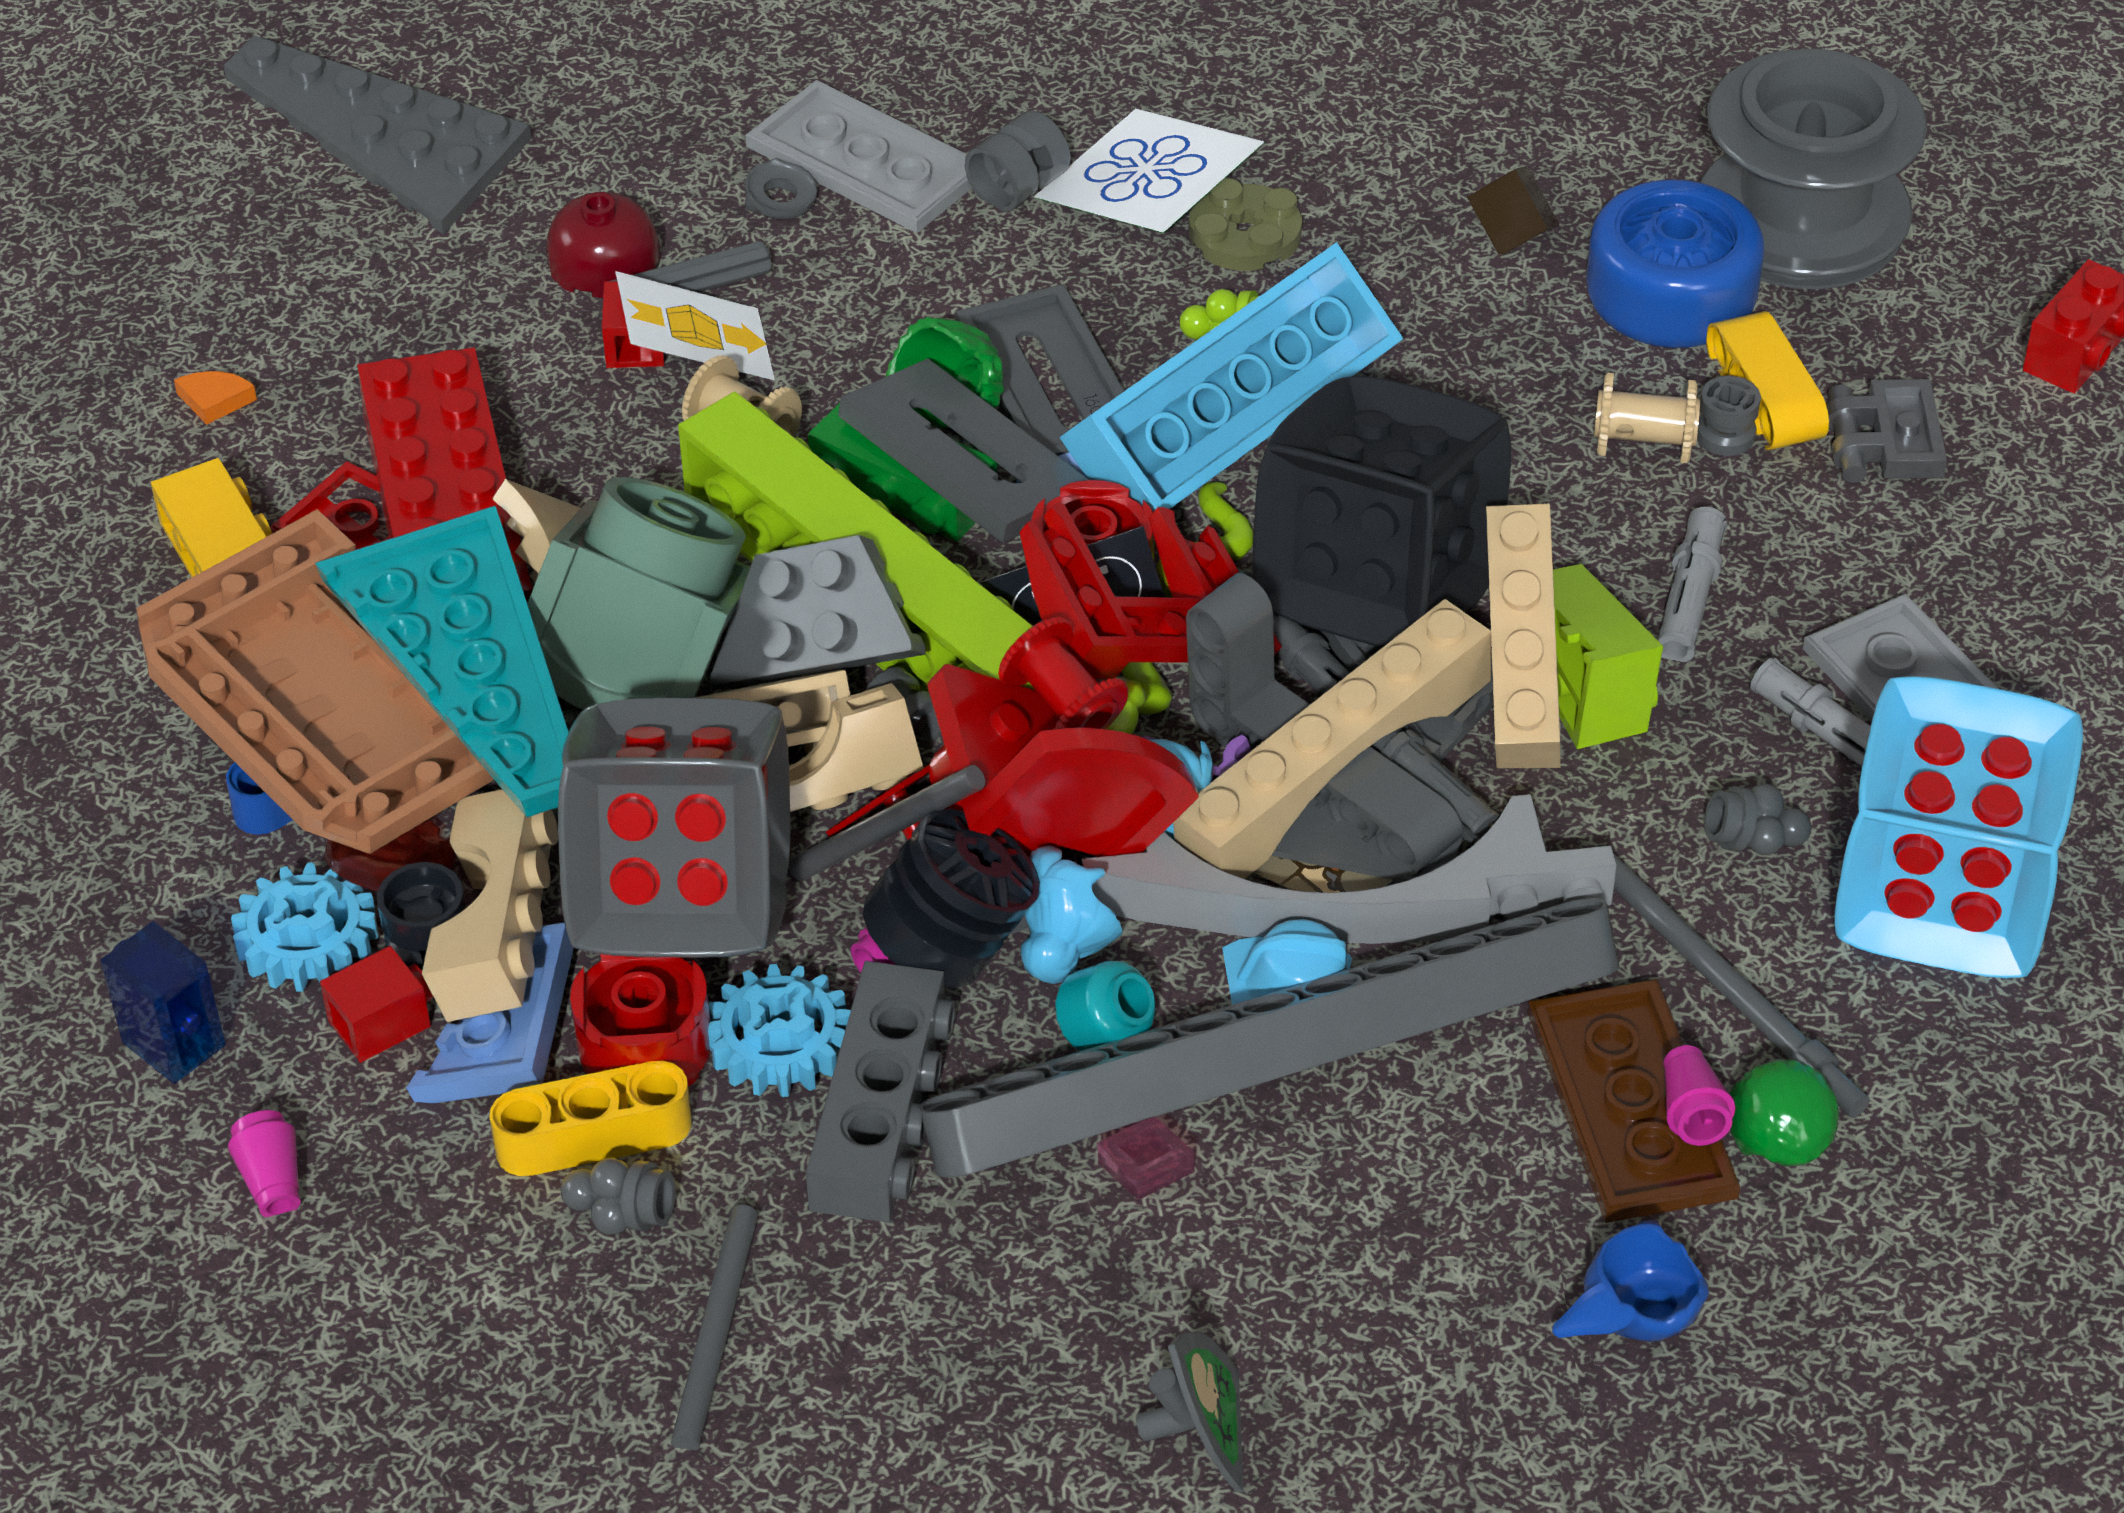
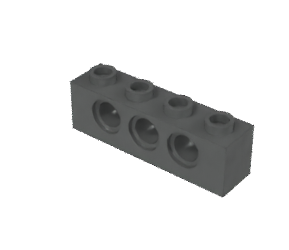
(877, 1092)

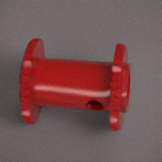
(1060, 679)

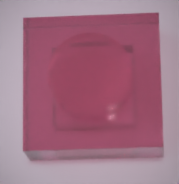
(1145, 1157)

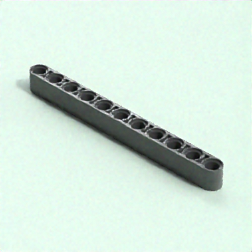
(1267, 1037)

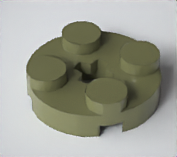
(1274, 233)

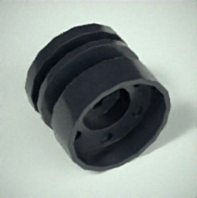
(950, 898)

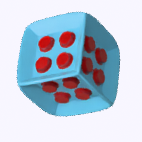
(1959, 826)

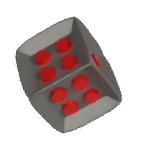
(674, 827)

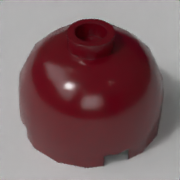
(596, 238)

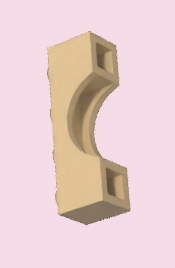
(1523, 636)
(863, 746)
(485, 952)

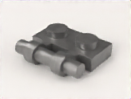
(1905, 427)

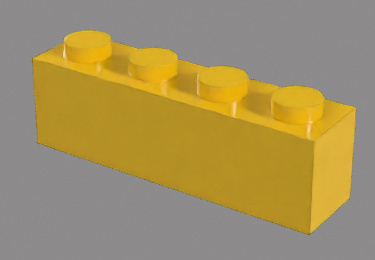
(207, 515)

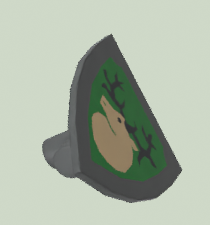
(1202, 1398)

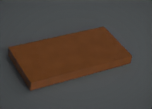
(1610, 1079)

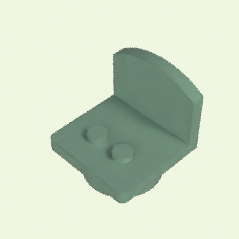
(637, 594)

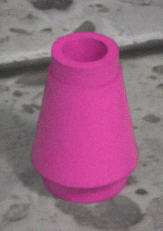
(1695, 1098)
(267, 1160)

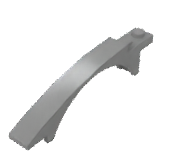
(1498, 876)

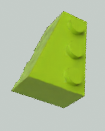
(1603, 661)

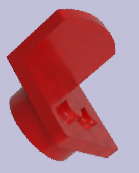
(1048, 784)

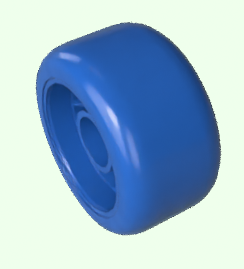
(1673, 261)

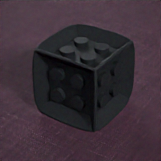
(1377, 507)

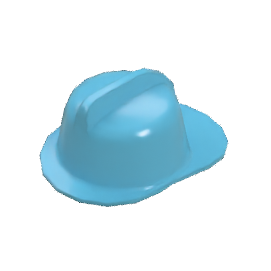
(1283, 958)

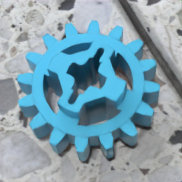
(303, 926)
(777, 1030)

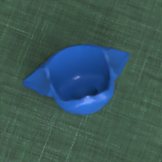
(1637, 1288)

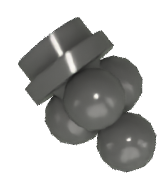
(1754, 820)
(621, 1195)

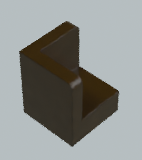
(1513, 210)

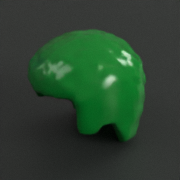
(1784, 1113)

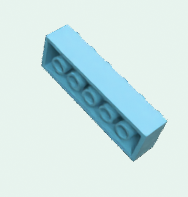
(1234, 384)

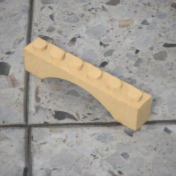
(1412, 678)

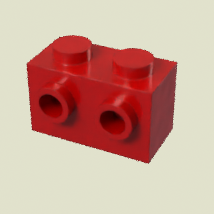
(2078, 328)

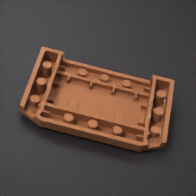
(304, 692)

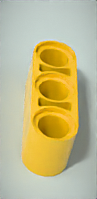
(1758, 351)
(591, 1118)

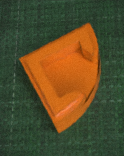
(214, 393)

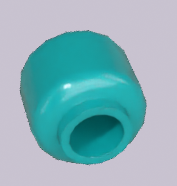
(1104, 1004)

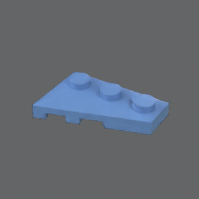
(504, 1047)

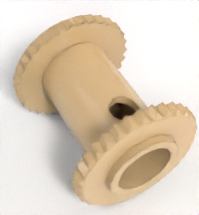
(720, 378)
(1647, 418)

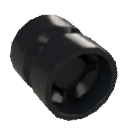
(415, 902)

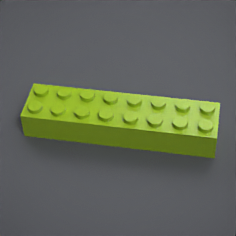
(795, 499)

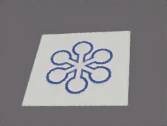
(1149, 170)

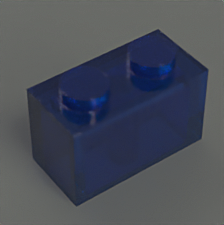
(163, 1002)

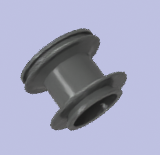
(1816, 161)

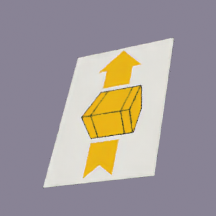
(693, 324)

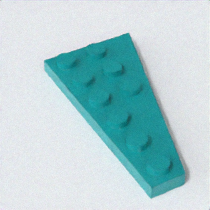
(463, 636)

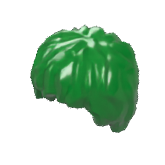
(959, 351)

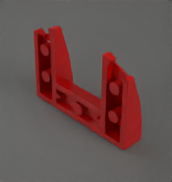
(1122, 629)

